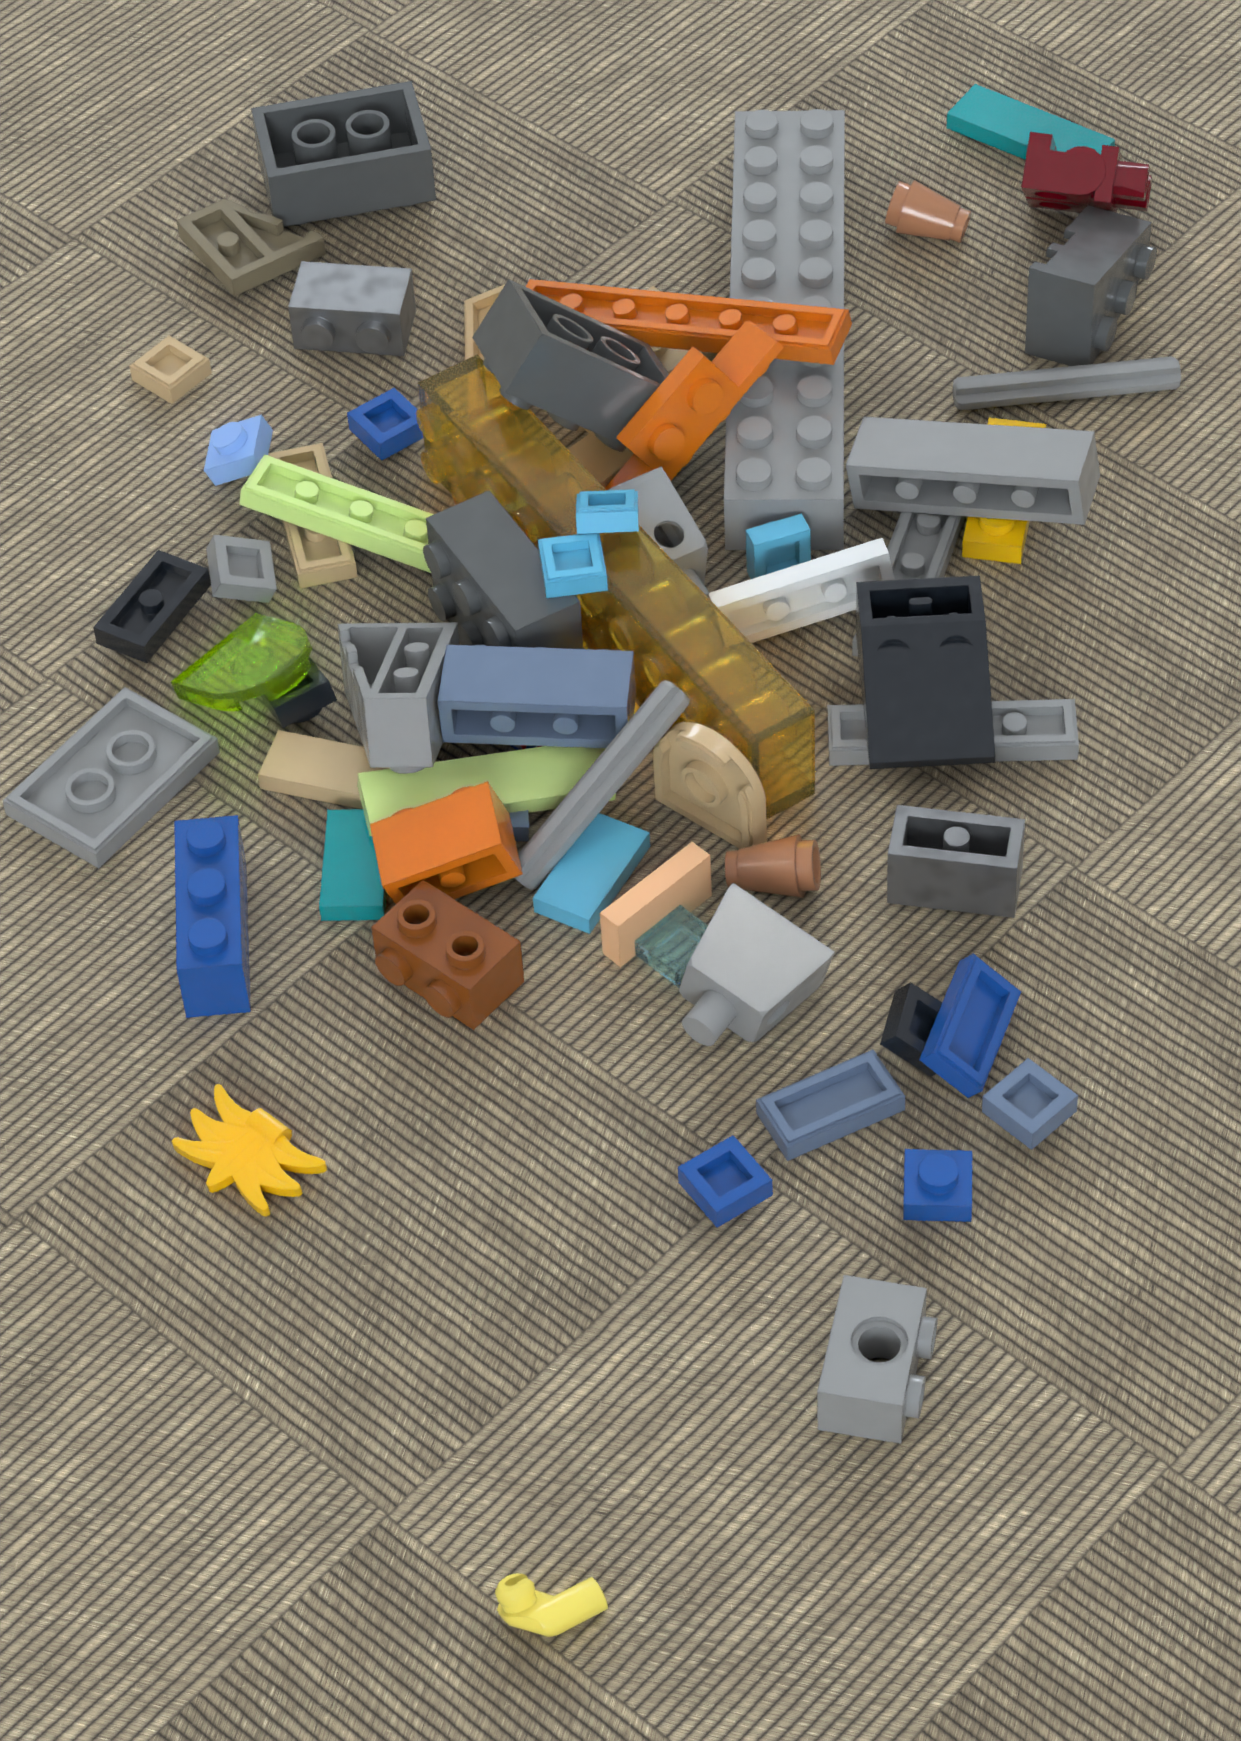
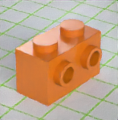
(449, 842)

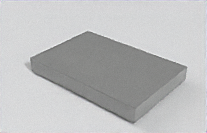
(111, 777)

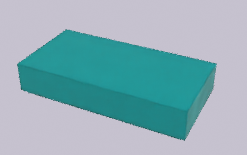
(350, 870)

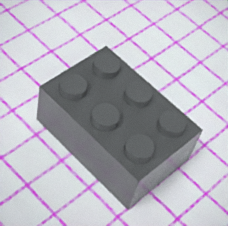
(344, 154)
(566, 363)
(493, 580)

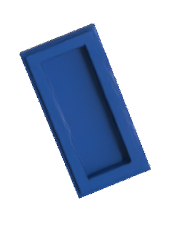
(970, 1026)

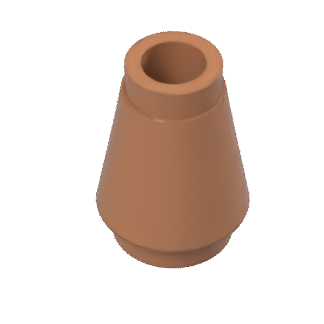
(926, 213)
(776, 867)

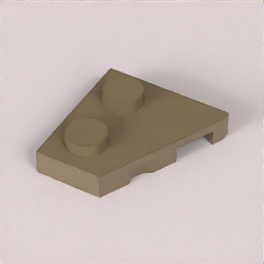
(244, 245)

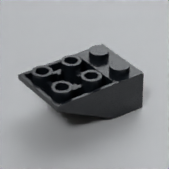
(924, 672)

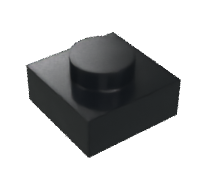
(303, 700)
(910, 1024)

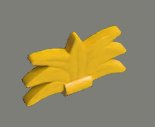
(247, 1151)

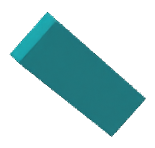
(1008, 122)

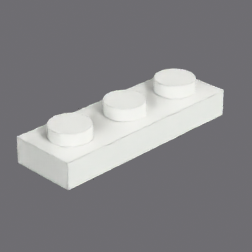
(803, 591)

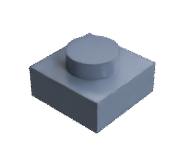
(1029, 1103)

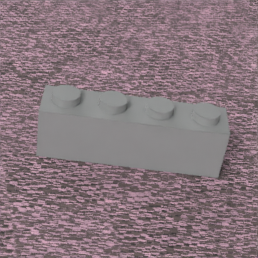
(974, 470)

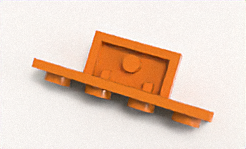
(693, 403)

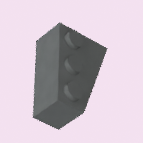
(1086, 286)

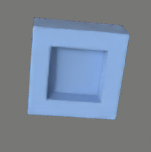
(237, 449)

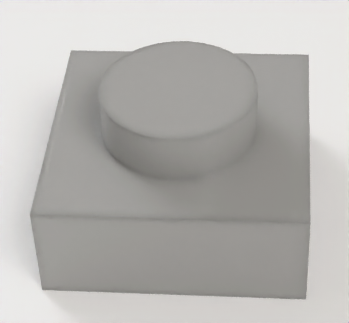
(241, 568)

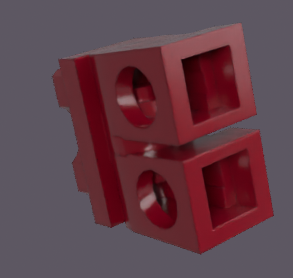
(1082, 178)

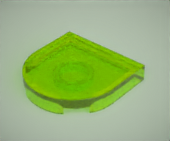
(251, 661)

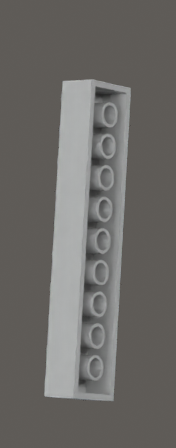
(788, 249)

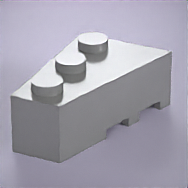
(394, 689)

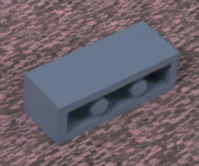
(535, 695)

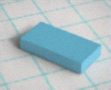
(591, 873)

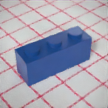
(211, 916)

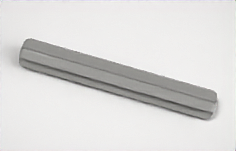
(1066, 383)
(600, 782)

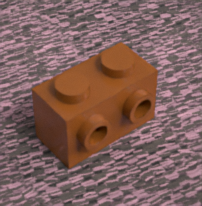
(447, 955)

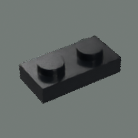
(152, 606)

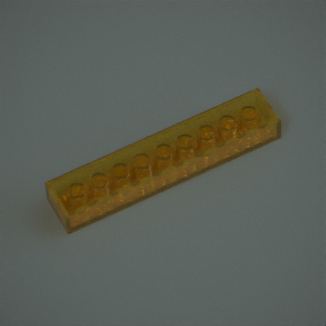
(651, 606)

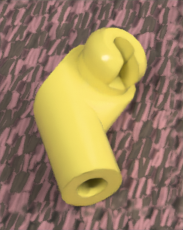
(544, 1613)

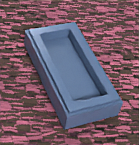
(830, 1105)

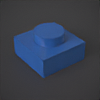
(385, 424)
(725, 1181)
(937, 1185)

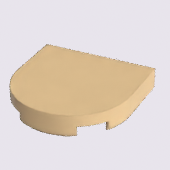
(710, 784)

